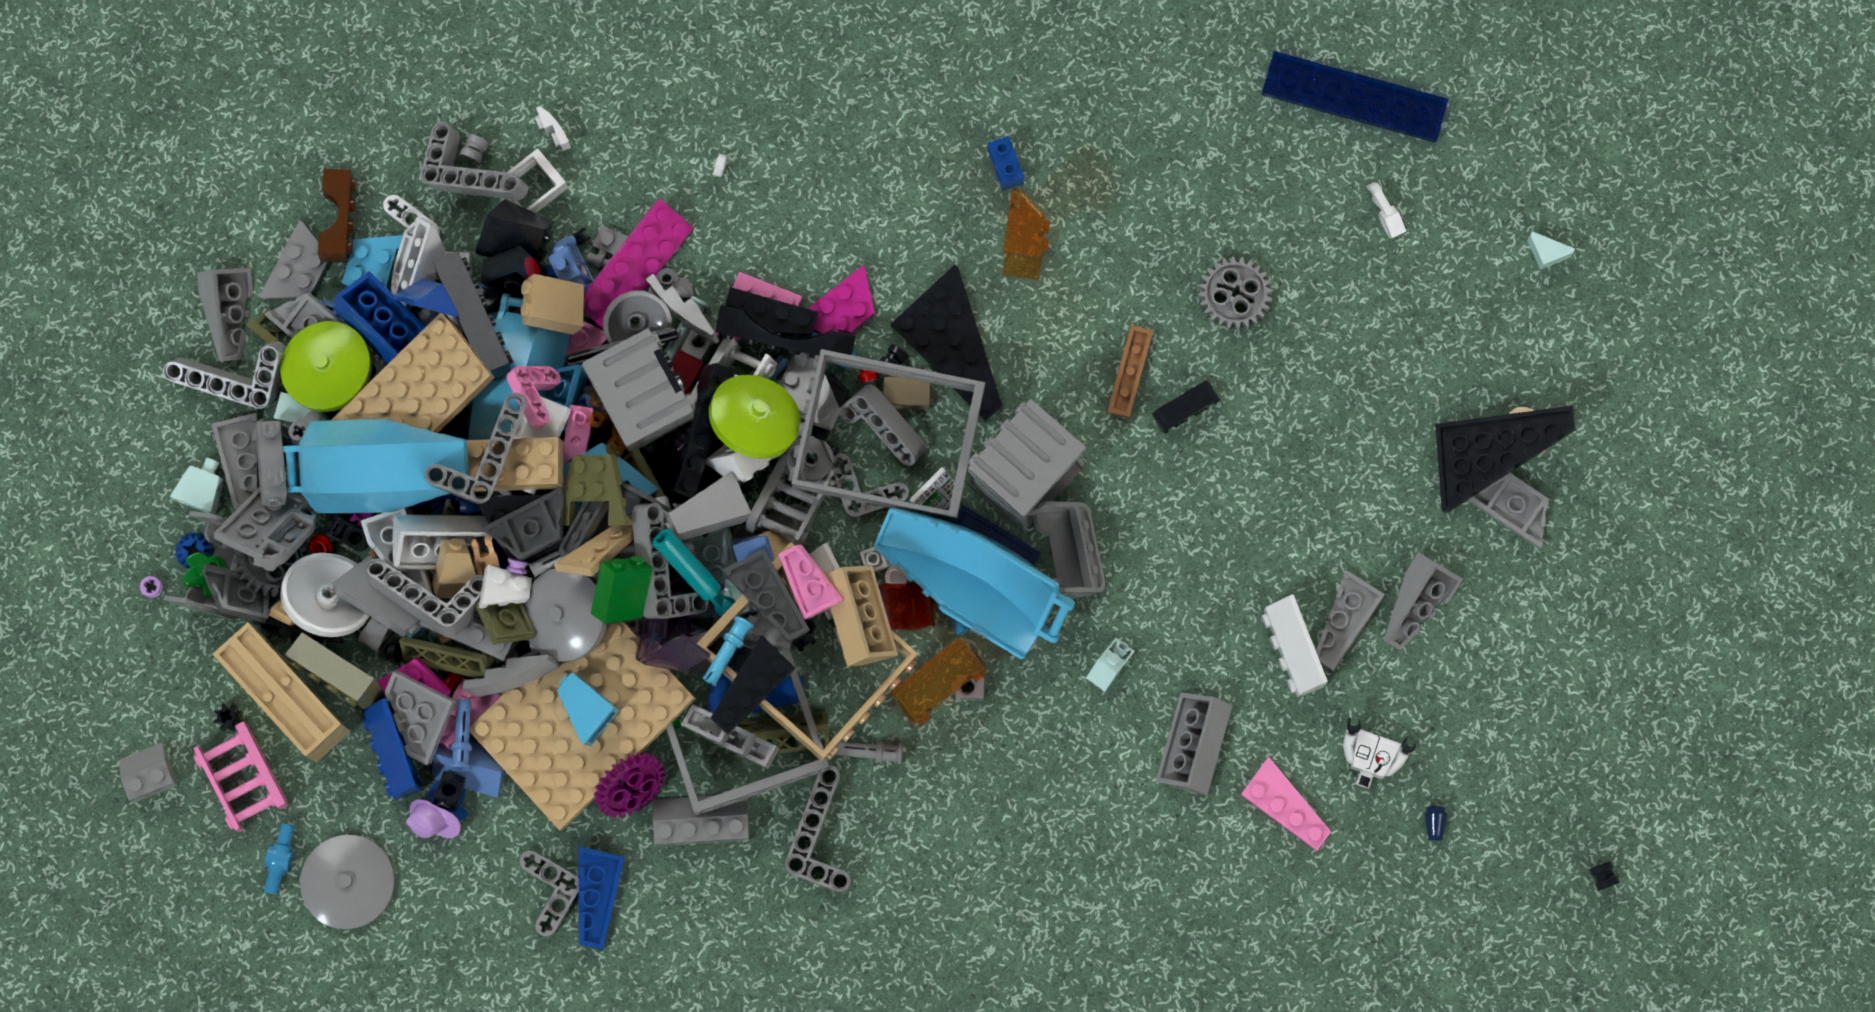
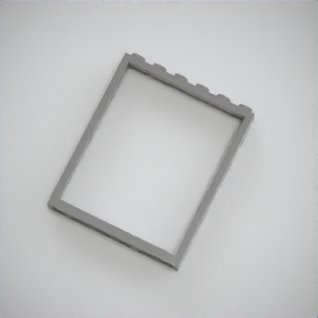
(810, 409)
(762, 785)

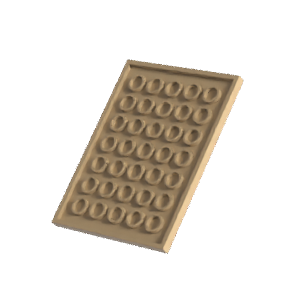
(538, 743)

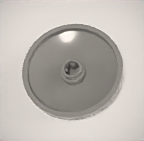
(562, 615)
(347, 882)

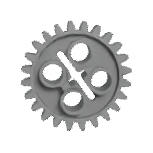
(1244, 275)

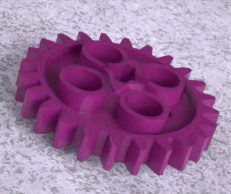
(620, 797)

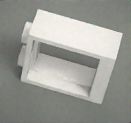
(529, 162)

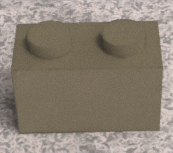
(907, 393)

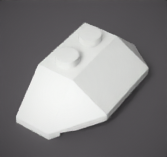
(416, 255)

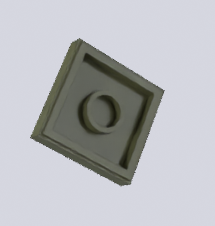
(506, 623)

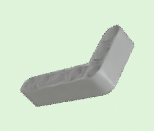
(465, 177)
(230, 380)
(488, 458)
(425, 600)
(660, 603)
(813, 833)

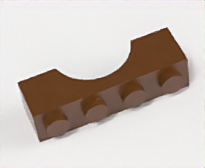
(334, 242)

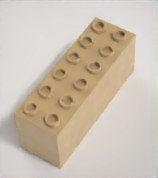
(281, 692)

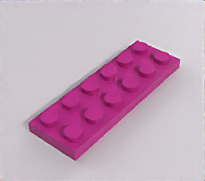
(637, 258)

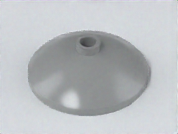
(637, 303)

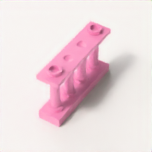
(577, 432)
(264, 777)

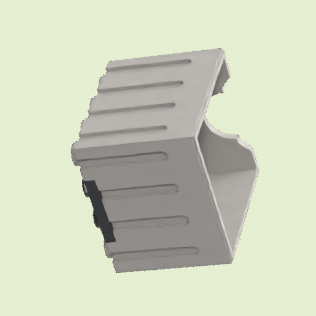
(640, 389)
(1025, 464)

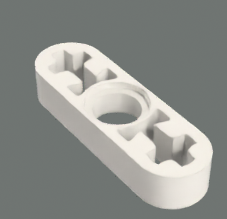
(402, 204)

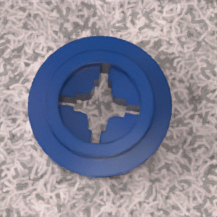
(189, 541)

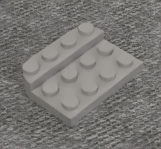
(267, 531)

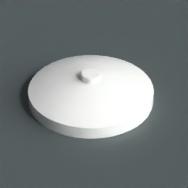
(310, 597)

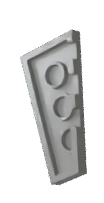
(238, 455)

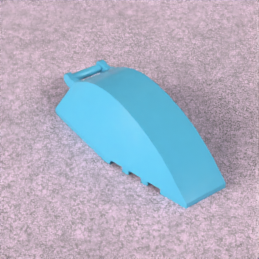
(527, 348)
(371, 465)
(974, 579)

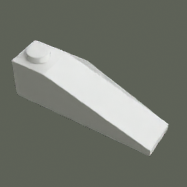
(379, 537)

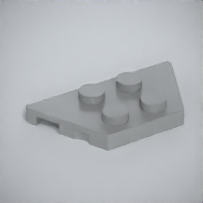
(297, 268)
(301, 313)
(1515, 507)

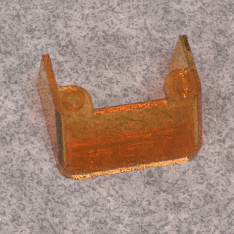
(1024, 237)
(937, 681)

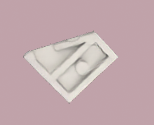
(503, 587)

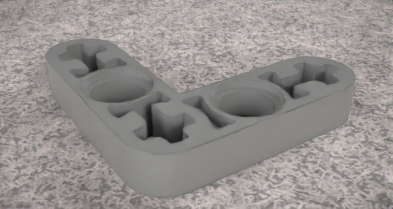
(866, 508)
(559, 893)

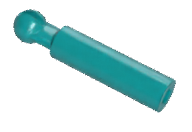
(692, 570)

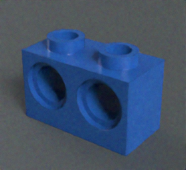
(1005, 163)

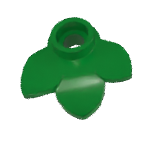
(194, 576)

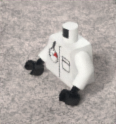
(1373, 754)

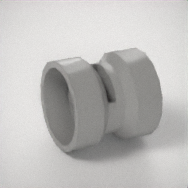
(474, 148)

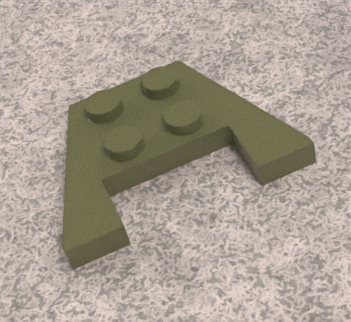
(595, 480)

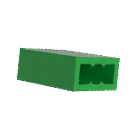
(621, 590)

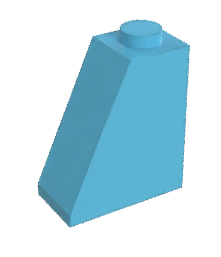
(586, 708)

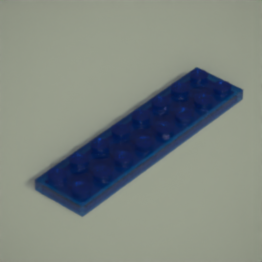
(1355, 96)

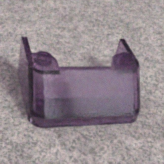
(666, 641)

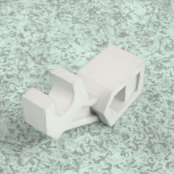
(1388, 215)

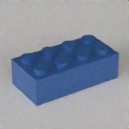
(377, 316)

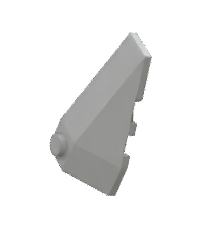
(224, 301)
(1422, 590)

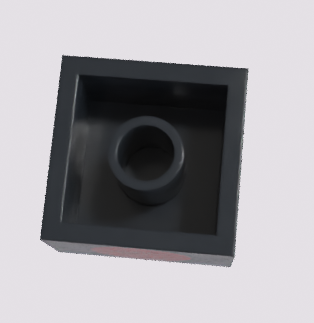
(509, 270)

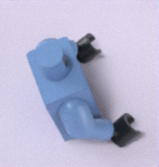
(568, 260)

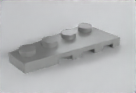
(1350, 613)

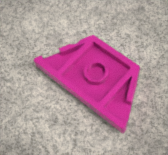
(845, 305)

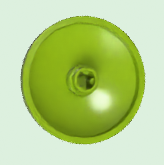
(326, 366)
(754, 416)

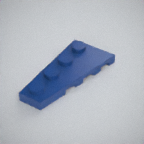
(597, 890)

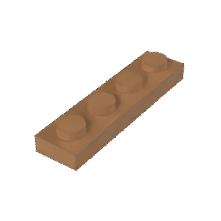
(1130, 371)

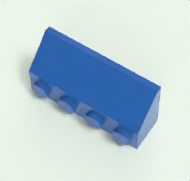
(389, 744)

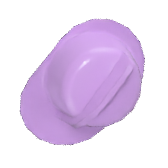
(430, 819)

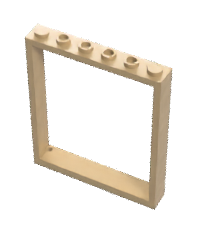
(860, 716)

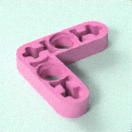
(522, 382)

